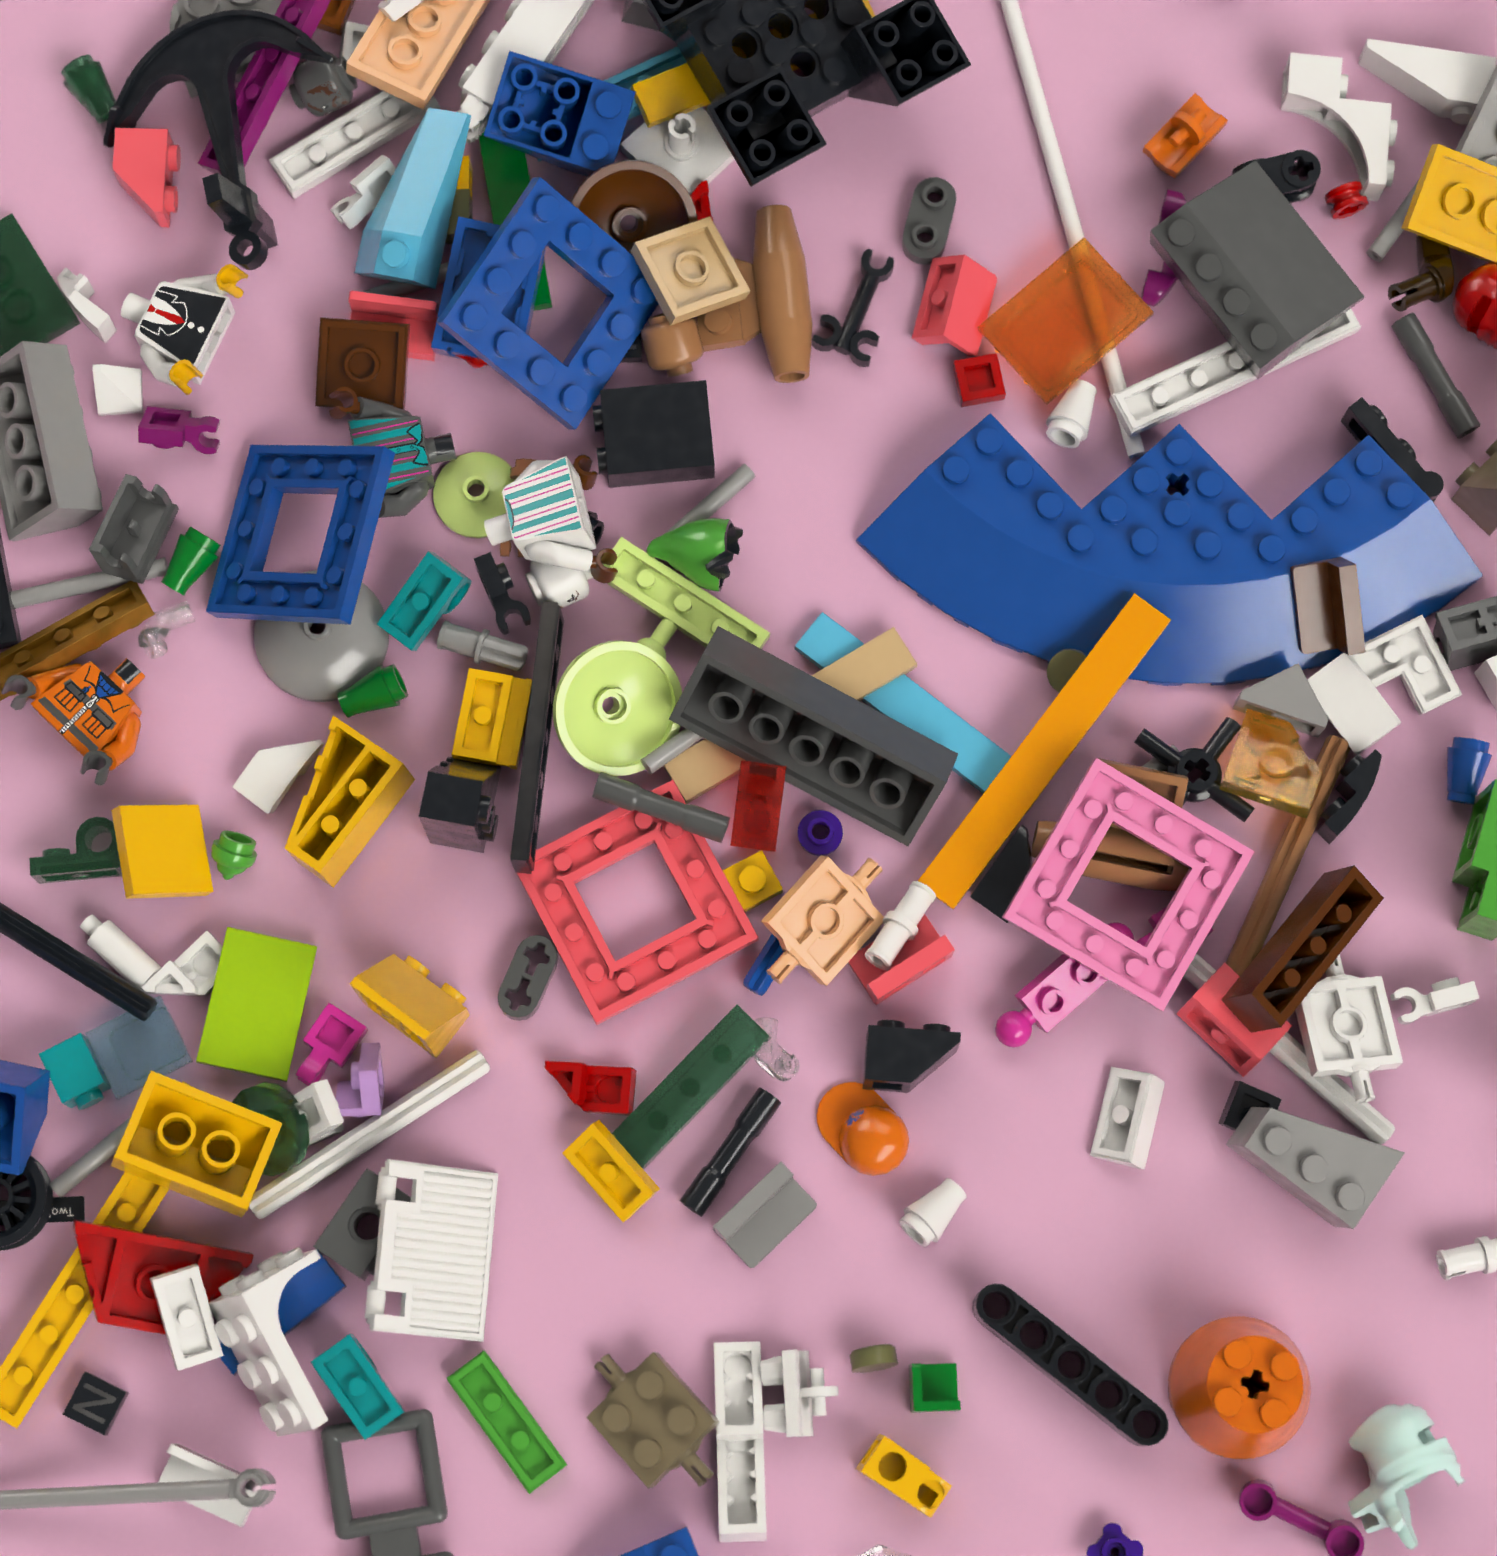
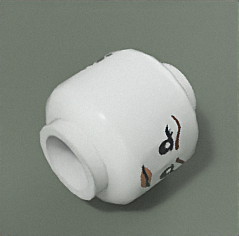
(557, 584)

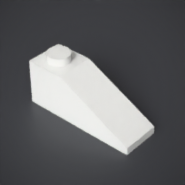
(1435, 78)

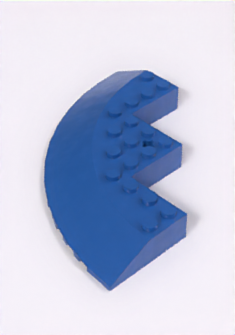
(1039, 575)

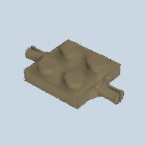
(653, 1420)

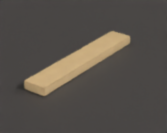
(854, 674)

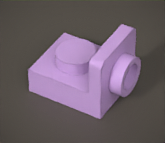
(365, 1091)

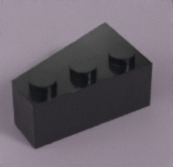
(460, 803)

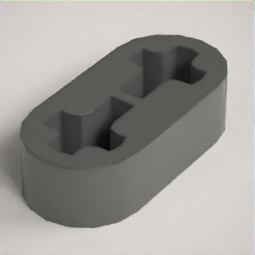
(518, 972)

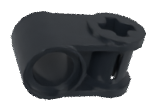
(1280, 169)

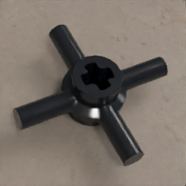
(1206, 761)

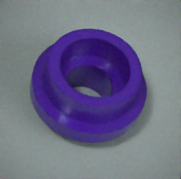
(820, 846)

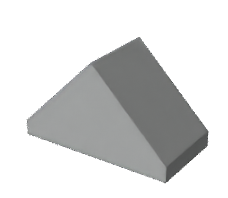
(1287, 698)

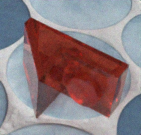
(758, 805)

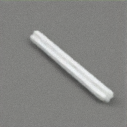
(1329, 1087)
(368, 1134)

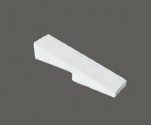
(740, 1442)

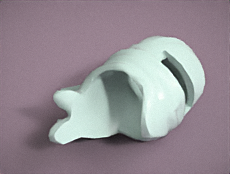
(1398, 1455)

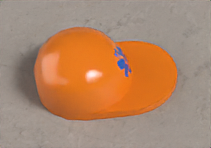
(862, 1129)

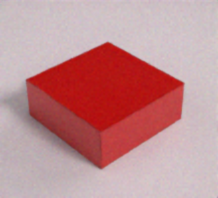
(979, 380)

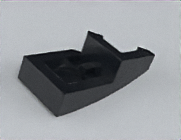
(1005, 875)

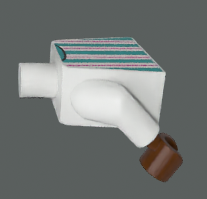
(551, 518)

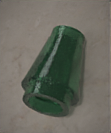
(89, 85)

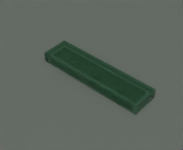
(691, 1086)

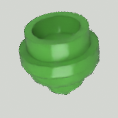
(233, 853)

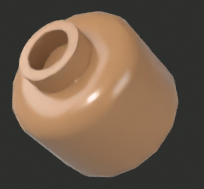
(671, 346)

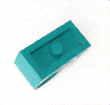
(428, 593)
(357, 1386)

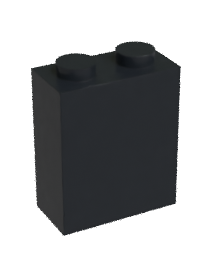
(655, 434)

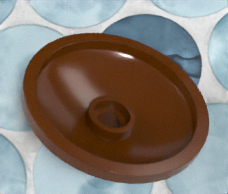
(637, 190)

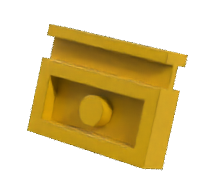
(492, 718)

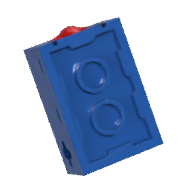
(468, 244)

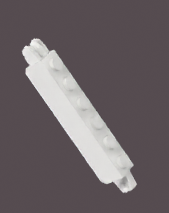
(531, 29)

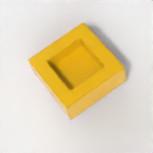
(753, 881)

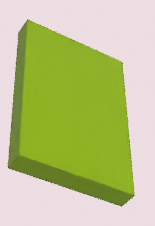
(256, 1004)

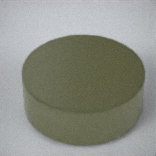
(1063, 666)
(873, 1358)

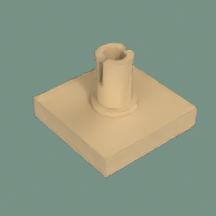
(690, 270)

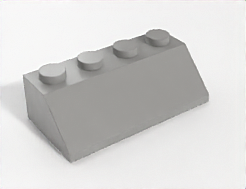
(43, 444)

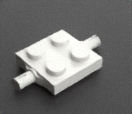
(1348, 1029)

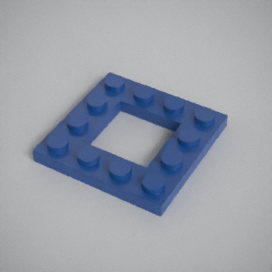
(475, 310)
(330, 595)

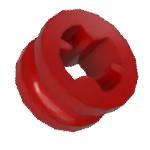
(1346, 200)

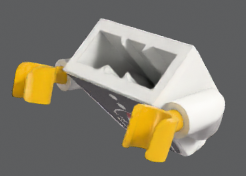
(184, 324)

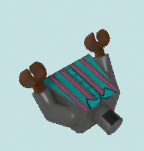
(402, 433)

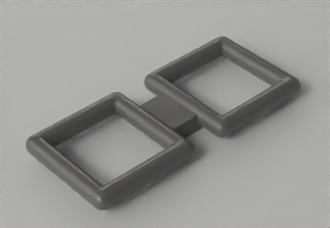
(394, 1531)

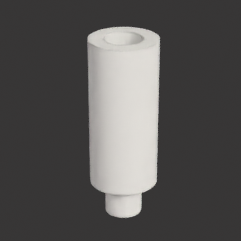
(119, 951)

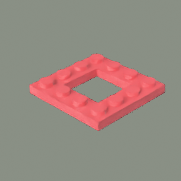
(618, 985)

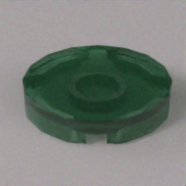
(293, 1136)

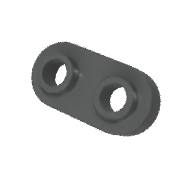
(929, 218)

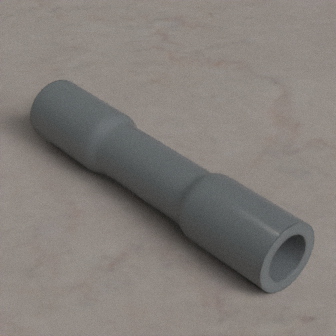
(1449, 398)
(688, 817)

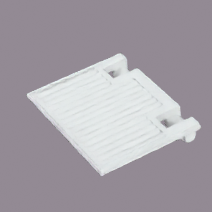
(433, 1251)

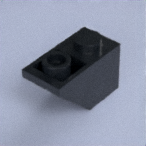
(903, 1056)

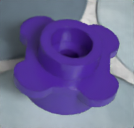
(1114, 1537)

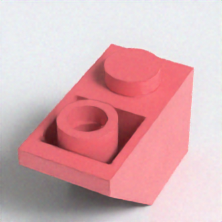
(145, 169)

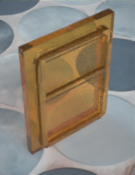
(1065, 321)

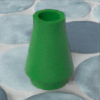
(190, 559)
(375, 691)

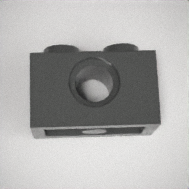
(341, 1237)

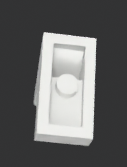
(320, 1111)

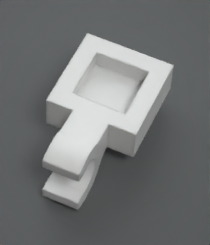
(369, 188)
(1445, 996)

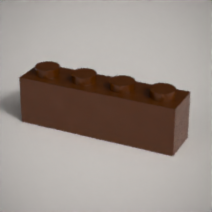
(1302, 949)

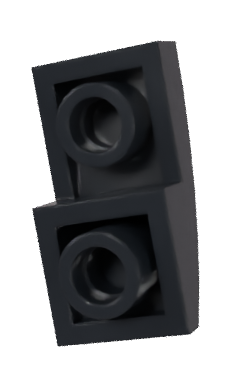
(1355, 788)

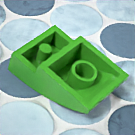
(1478, 867)

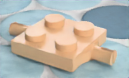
(823, 920)

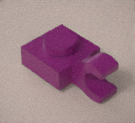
(172, 427)

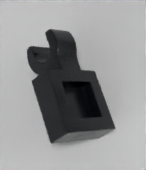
(496, 583)

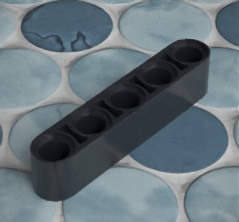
(1092, 1371)

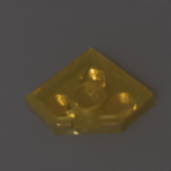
(1271, 766)

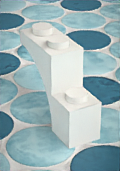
(1365, 128)

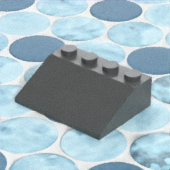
(1254, 267)

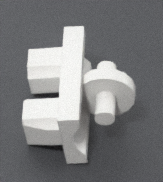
(802, 1393)

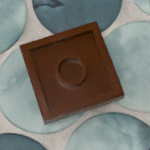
(363, 357)

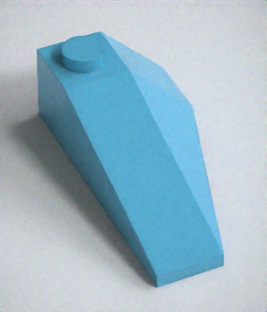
(413, 214)

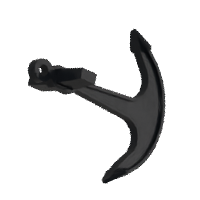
(208, 56)

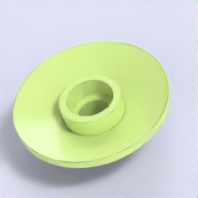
(458, 508)

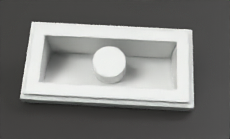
(1353, 703)
(1127, 1117)

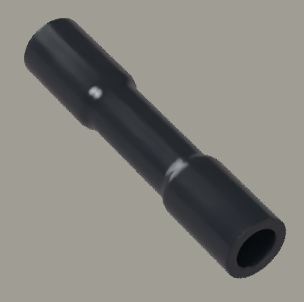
(714, 1174)

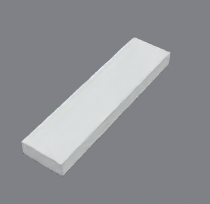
(345, 141)

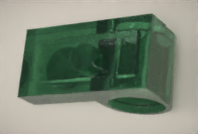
(61, 866)

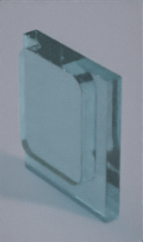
(134, 1047)

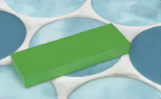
(507, 1421)

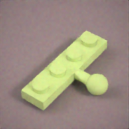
(676, 601)

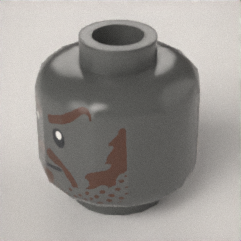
(322, 86)

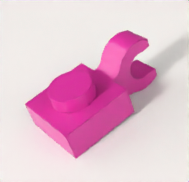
(332, 1039)

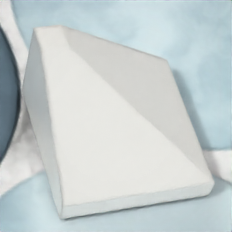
(117, 389)

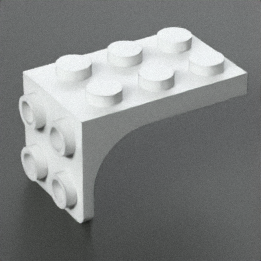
(251, 1328)

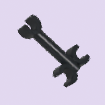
(848, 338)

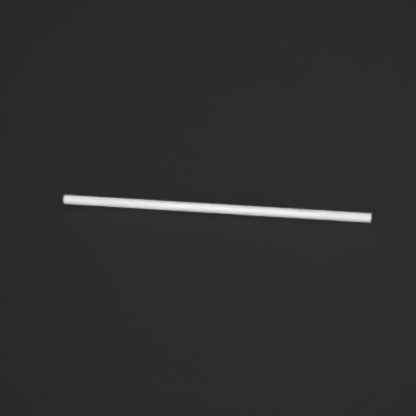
(1059, 180)

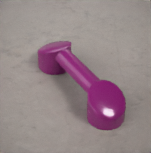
(1158, 283)
(1260, 1502)

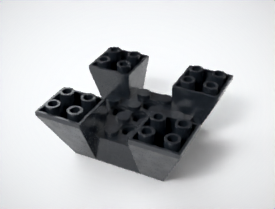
(843, 54)

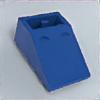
(558, 114)

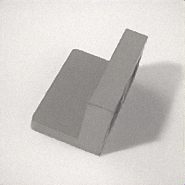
(765, 1216)

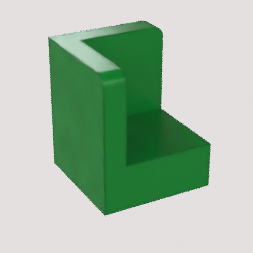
(933, 1388)

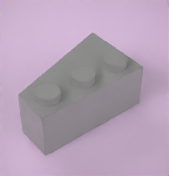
(1315, 1163)

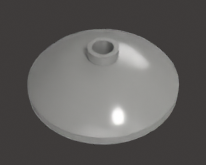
(323, 663)

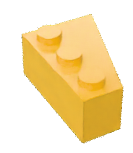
(346, 802)

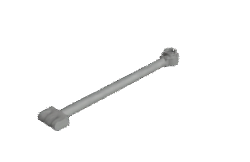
(143, 1493)

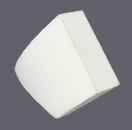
(274, 772)

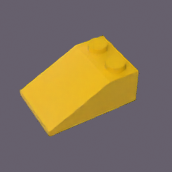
(412, 1002)

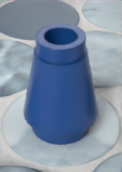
(1466, 769)

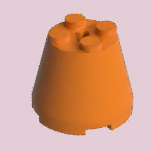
(1209, 1392)

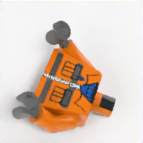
(86, 710)

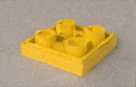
(162, 851)

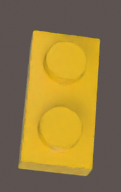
(611, 1170)

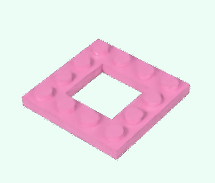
(1214, 869)

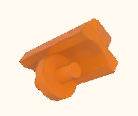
(1184, 136)

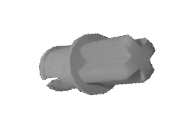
(482, 646)

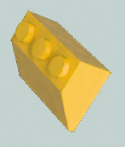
(196, 1144)

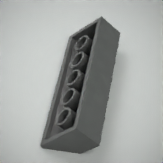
(821, 734)

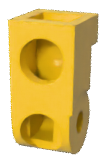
(903, 1475)

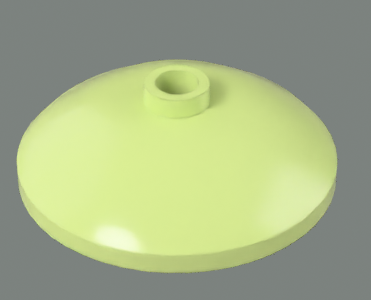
(638, 723)

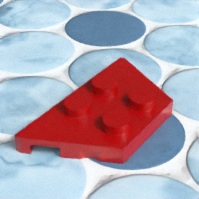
(123, 1261)

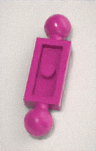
(1050, 997)

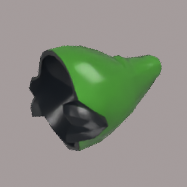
(700, 550)

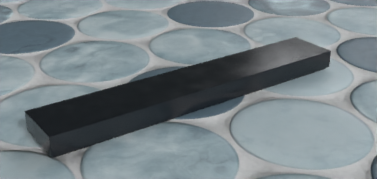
(537, 738)

